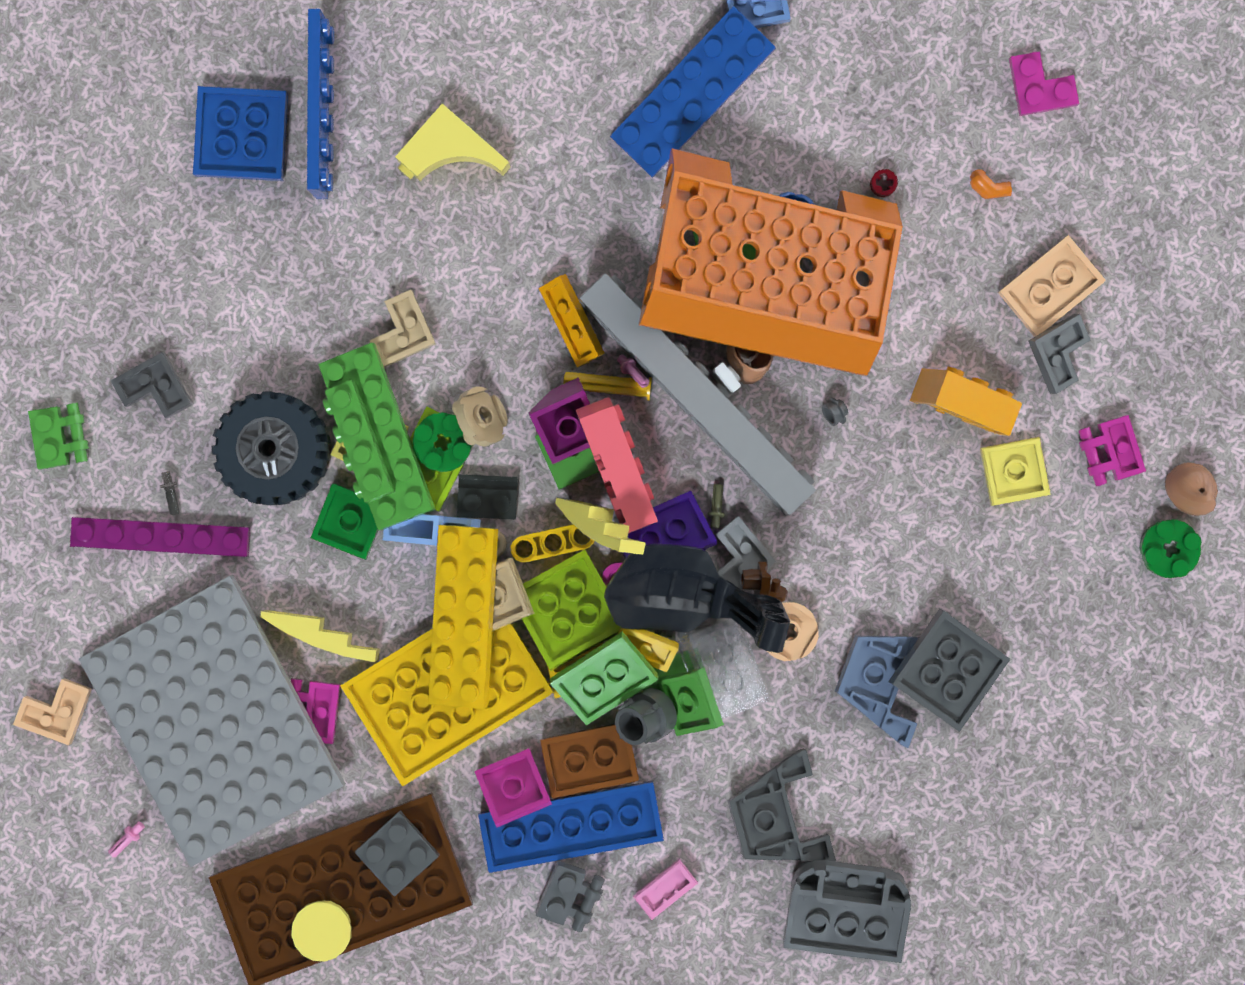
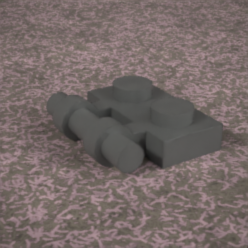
(561, 892)

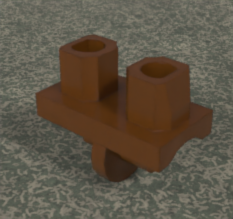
(760, 581)

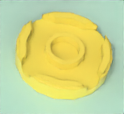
(321, 930)

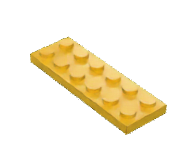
(463, 616)

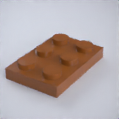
(588, 761)

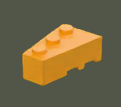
(967, 399)

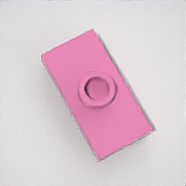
(665, 889)

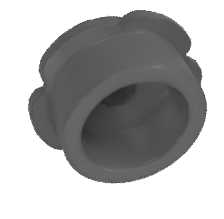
(835, 411)

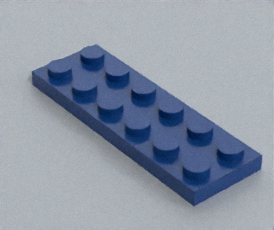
(693, 91)
(319, 96)
(574, 827)

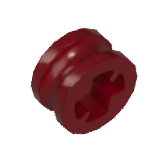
(889, 176)

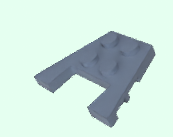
(866, 684)

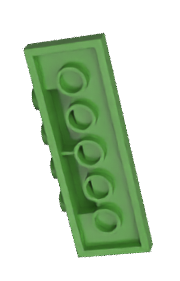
(374, 437)

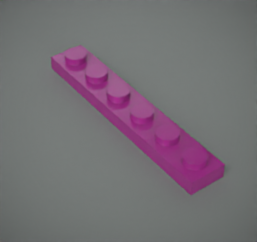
(160, 537)

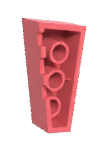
(616, 463)

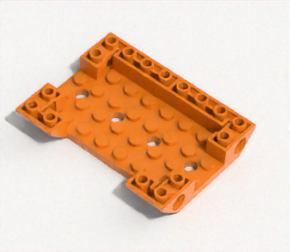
(769, 300)

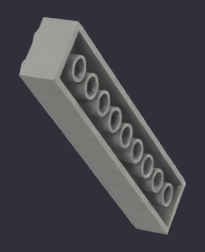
(698, 396)

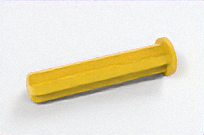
(610, 384)

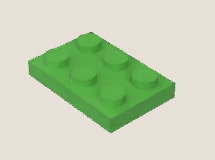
(604, 678)

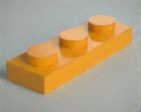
(571, 320)

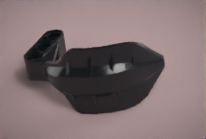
(681, 588)

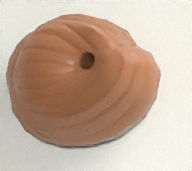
(748, 364)
(1192, 489)

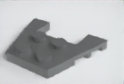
(765, 817)

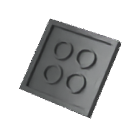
(949, 670)

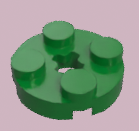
(434, 457)
(1163, 533)

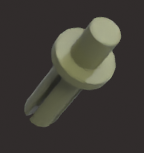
(716, 508)

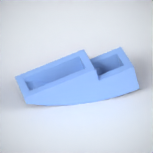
(424, 528)

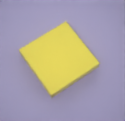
(1015, 471)

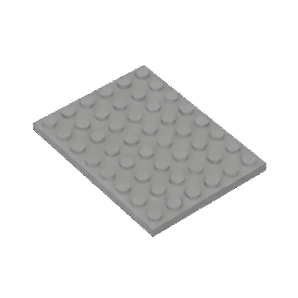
(212, 721)

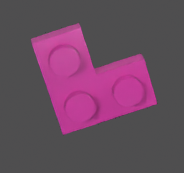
(1034, 92)

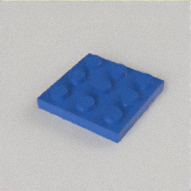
(240, 133)

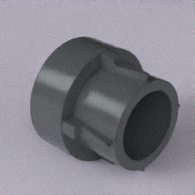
(646, 717)

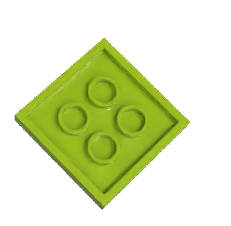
(568, 610)

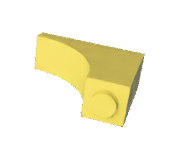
(445, 141)

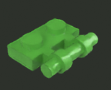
(49, 436)

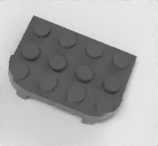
(848, 911)

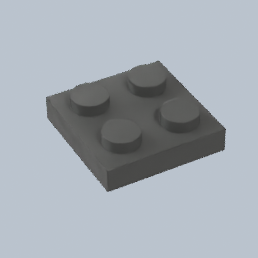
(397, 853)

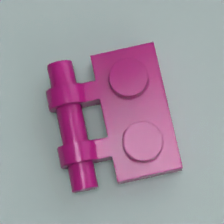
(1120, 448)
(321, 706)

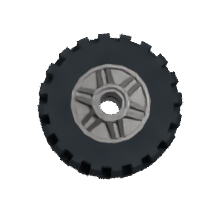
(244, 444)

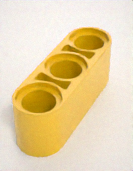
(539, 547)

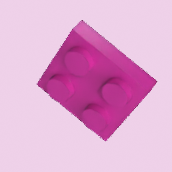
(513, 787)

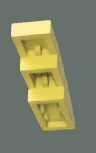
(598, 525)
(311, 631)

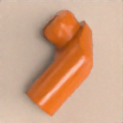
(987, 188)

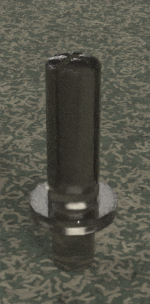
(170, 493)

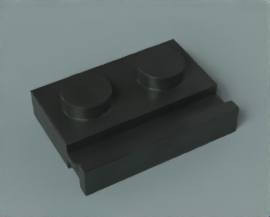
(487, 497)

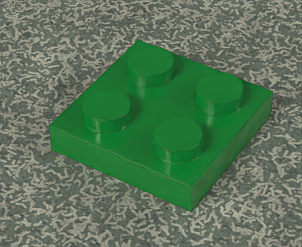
(346, 523)

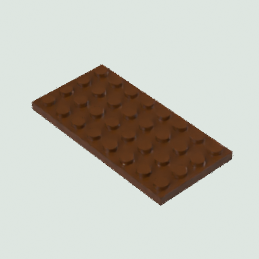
(269, 891)

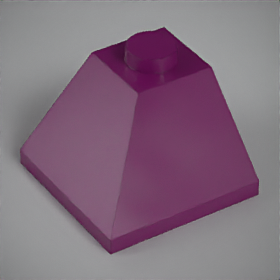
(558, 421)

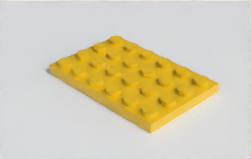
(421, 735)

